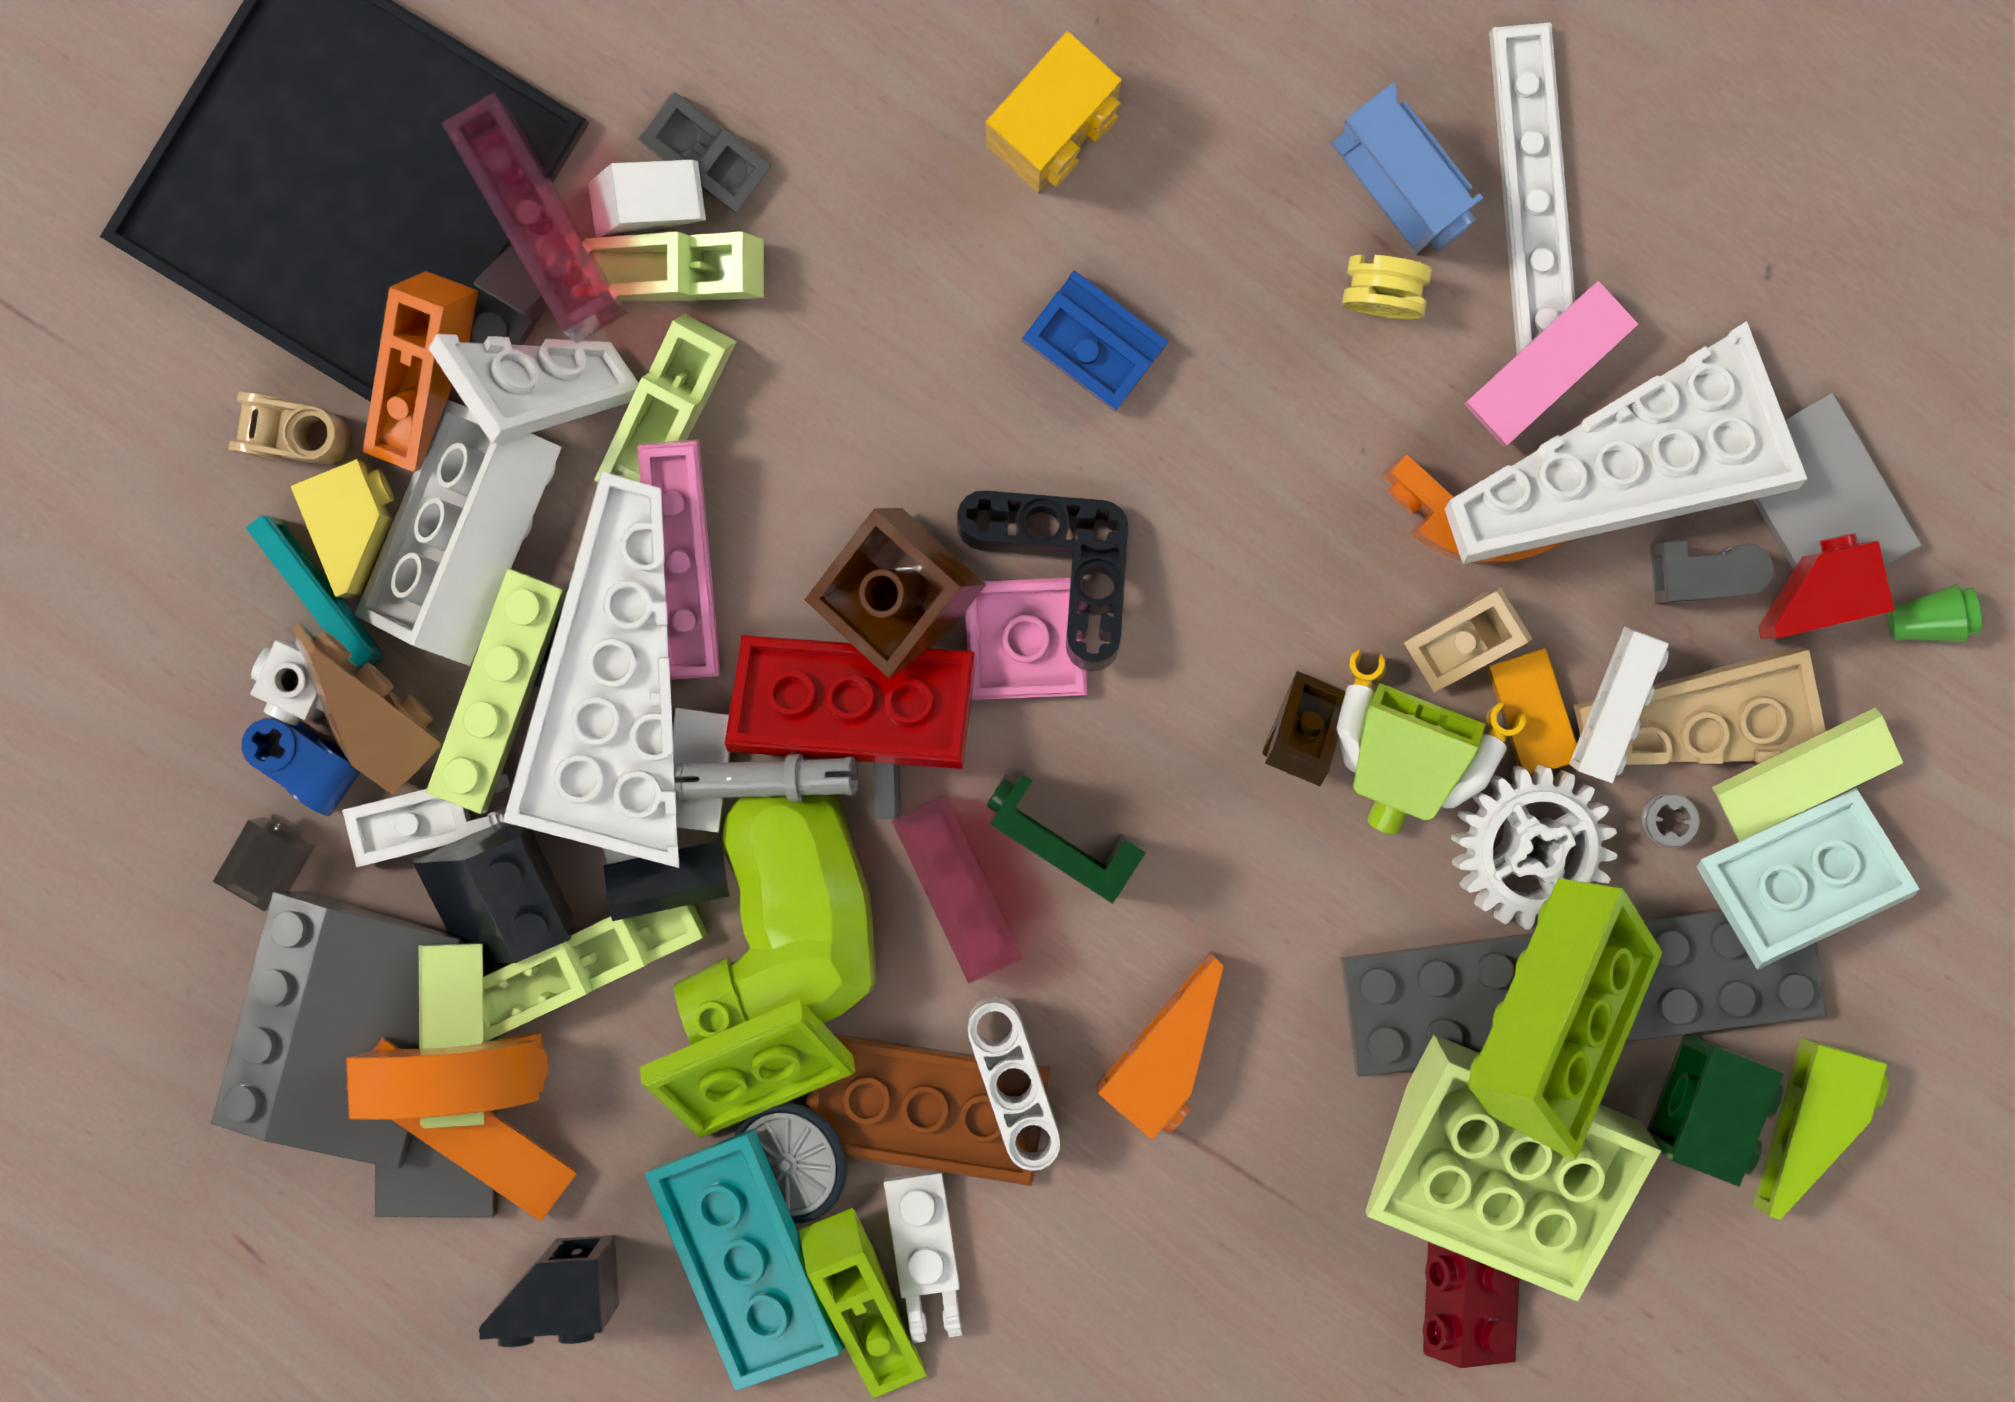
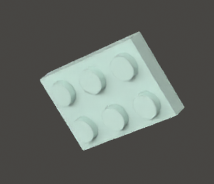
(1807, 878)

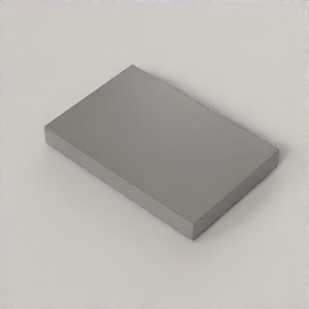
(1840, 492)

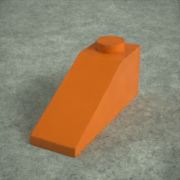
(408, 380)
(1162, 1063)

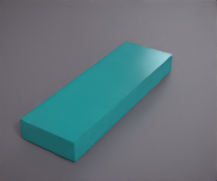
(314, 589)

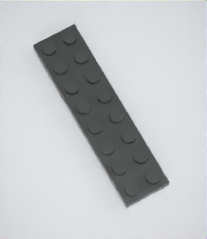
(1454, 989)

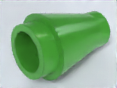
(1939, 616)

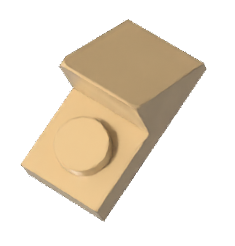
(1467, 639)

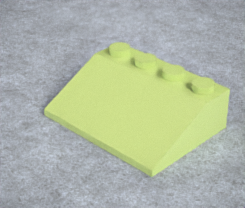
(1499, 1193)

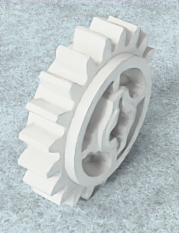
(1557, 837)

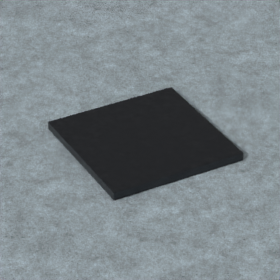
(324, 174)

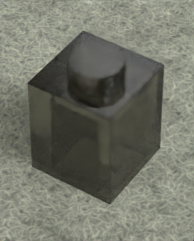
(264, 860)

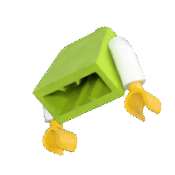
(1414, 752)

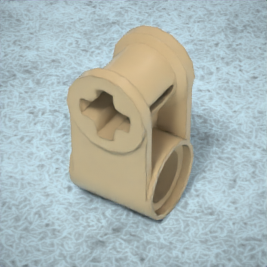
(280, 429)

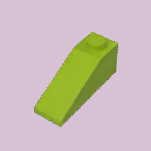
(1821, 1114)
(860, 1302)

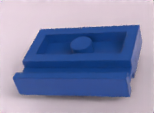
(1094, 341)

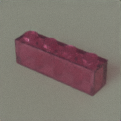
(534, 218)

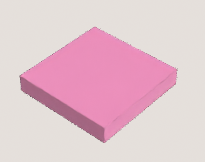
(1022, 640)

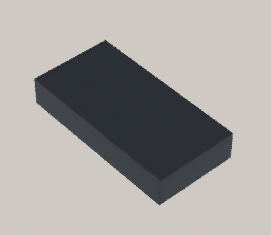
(648, 887)

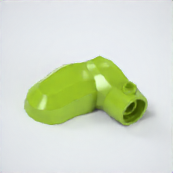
(800, 912)

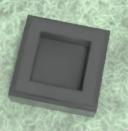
(886, 790)

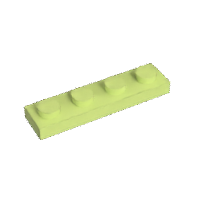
(497, 691)

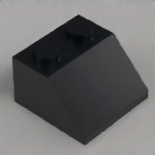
(497, 893)

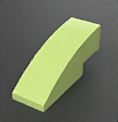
(682, 266)
(670, 394)

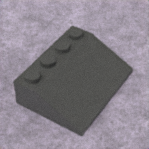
(320, 992)

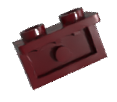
(1468, 1311)

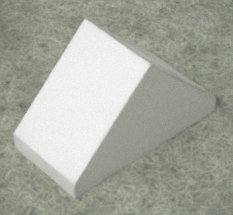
(646, 197)

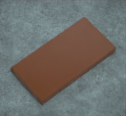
(924, 1110)

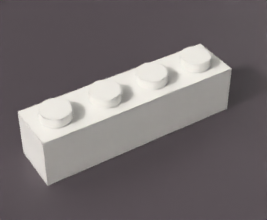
(1619, 704)

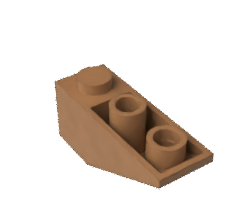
(373, 726)

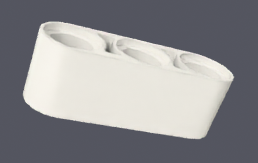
(1017, 1111)

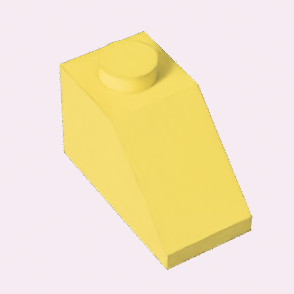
(346, 521)

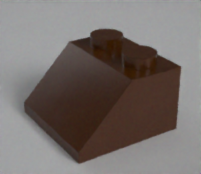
(894, 590)

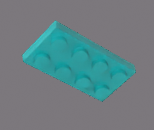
(743, 1259)

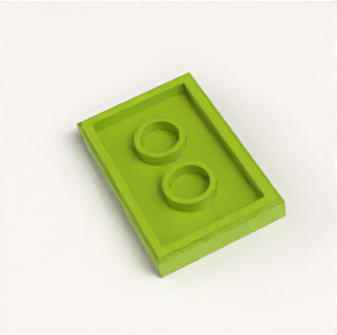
(748, 1068)

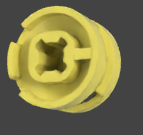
(1387, 286)

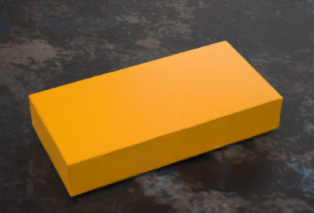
(1531, 688)

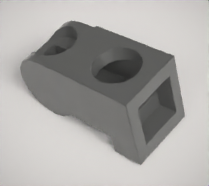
(1730, 573)

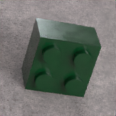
(1715, 1109)

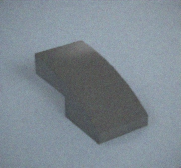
(725, 164)

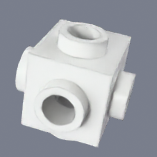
(272, 675)

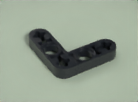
(1086, 554)

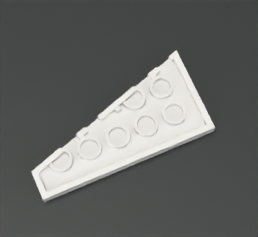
(1657, 453)
(602, 721)

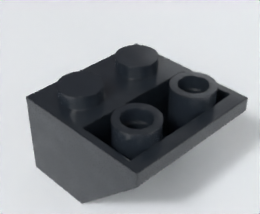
(562, 1294)

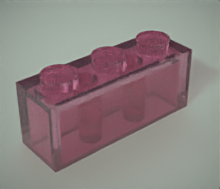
(957, 888)

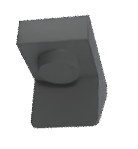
(507, 301)

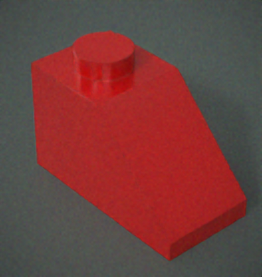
(1830, 589)

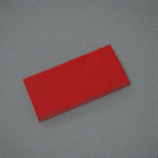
(838, 704)

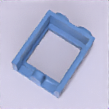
(1407, 172)

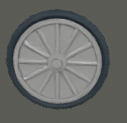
(803, 1157)

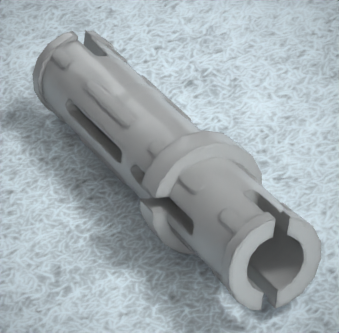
(786, 778)

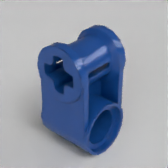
(309, 768)

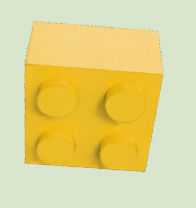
(1054, 113)

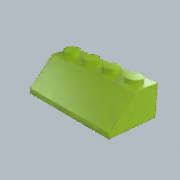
(1566, 1015)

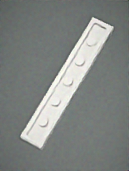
(1532, 176)

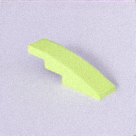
(582, 965)

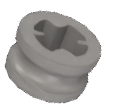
(1673, 802)

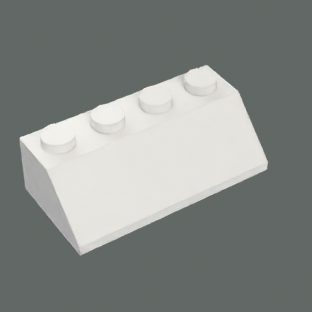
(456, 536)

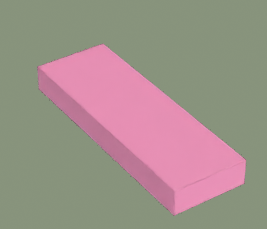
(1551, 363)

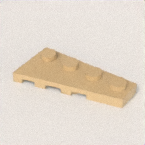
(1728, 713)

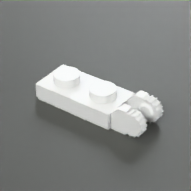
(411, 825)
(923, 1247)

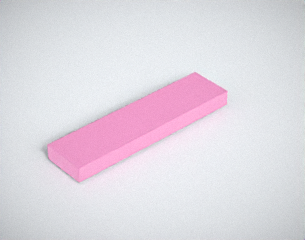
(687, 566)

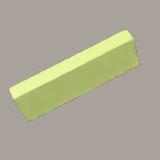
(1808, 774)
(451, 1007)

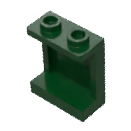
(1103, 877)

